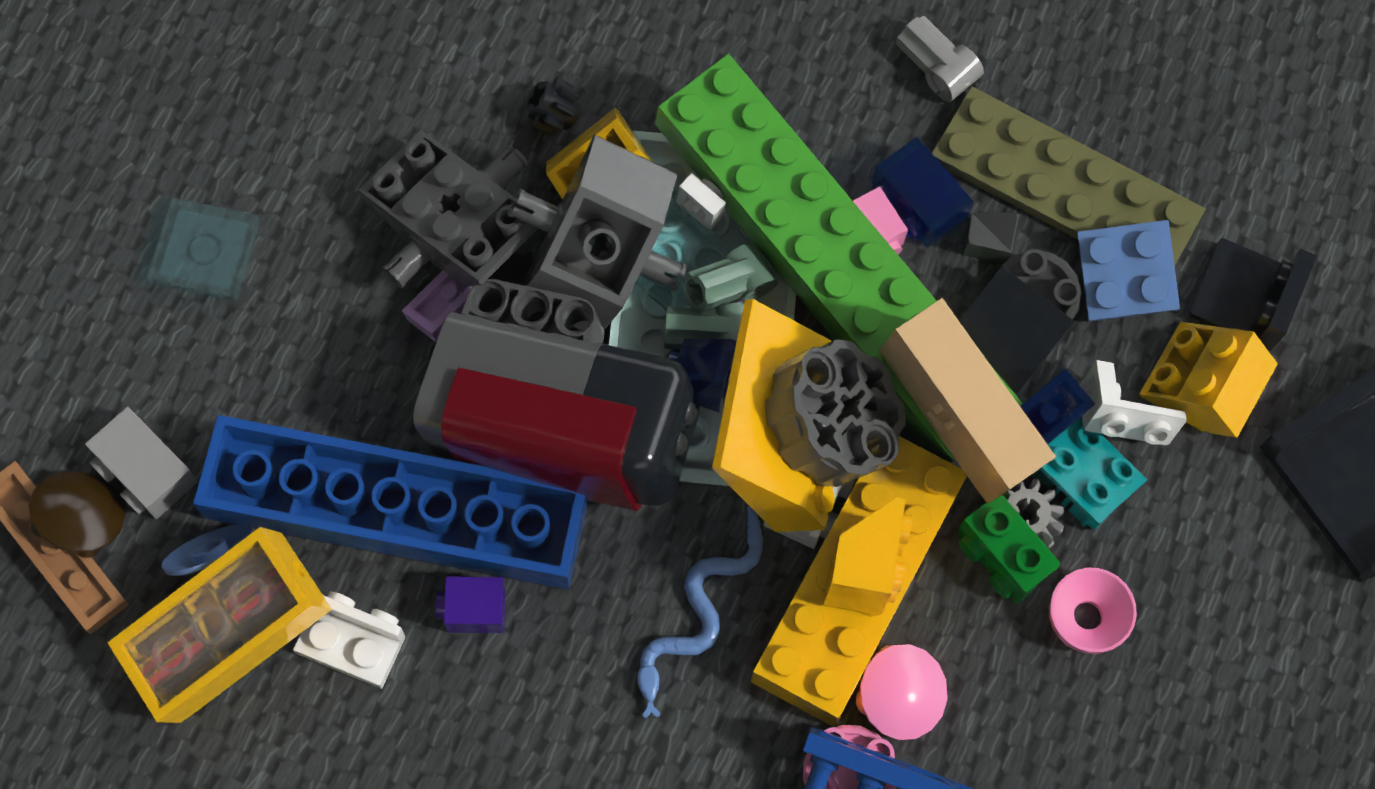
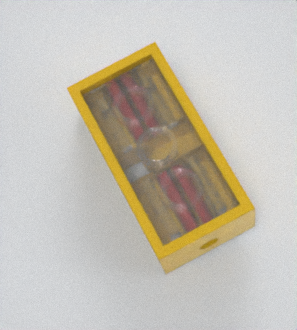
(219, 626)

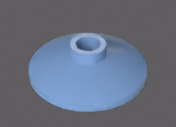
(204, 550)

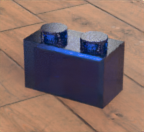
(922, 192)

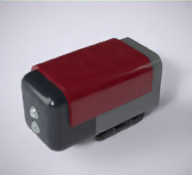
(555, 399)

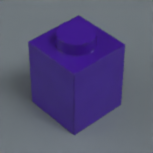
(472, 604)

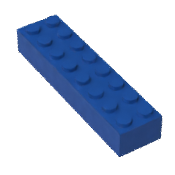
(390, 502)

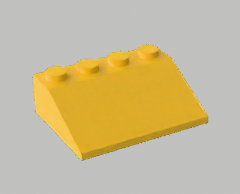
(746, 445)

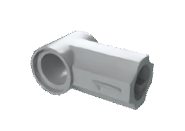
(945, 65)

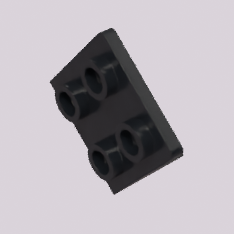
(1251, 291)

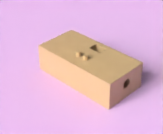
(965, 401)

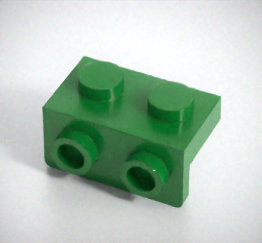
(1006, 549)

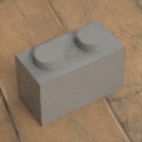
(141, 463)

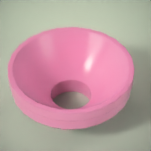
(1108, 595)

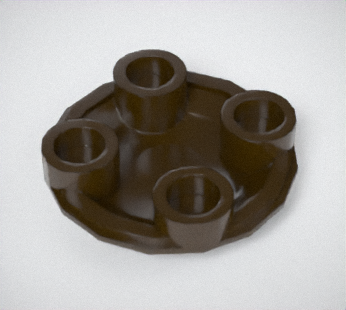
(76, 512)

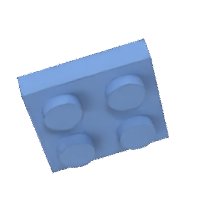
(1128, 270)

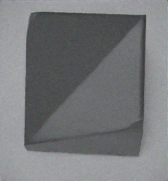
(991, 236)

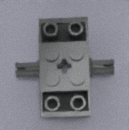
(612, 196)
(447, 211)

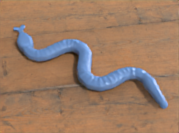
(647, 675)

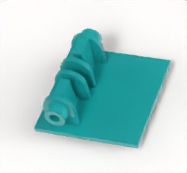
(1089, 474)

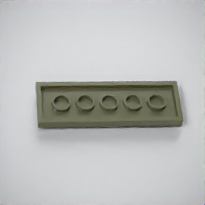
(1055, 174)

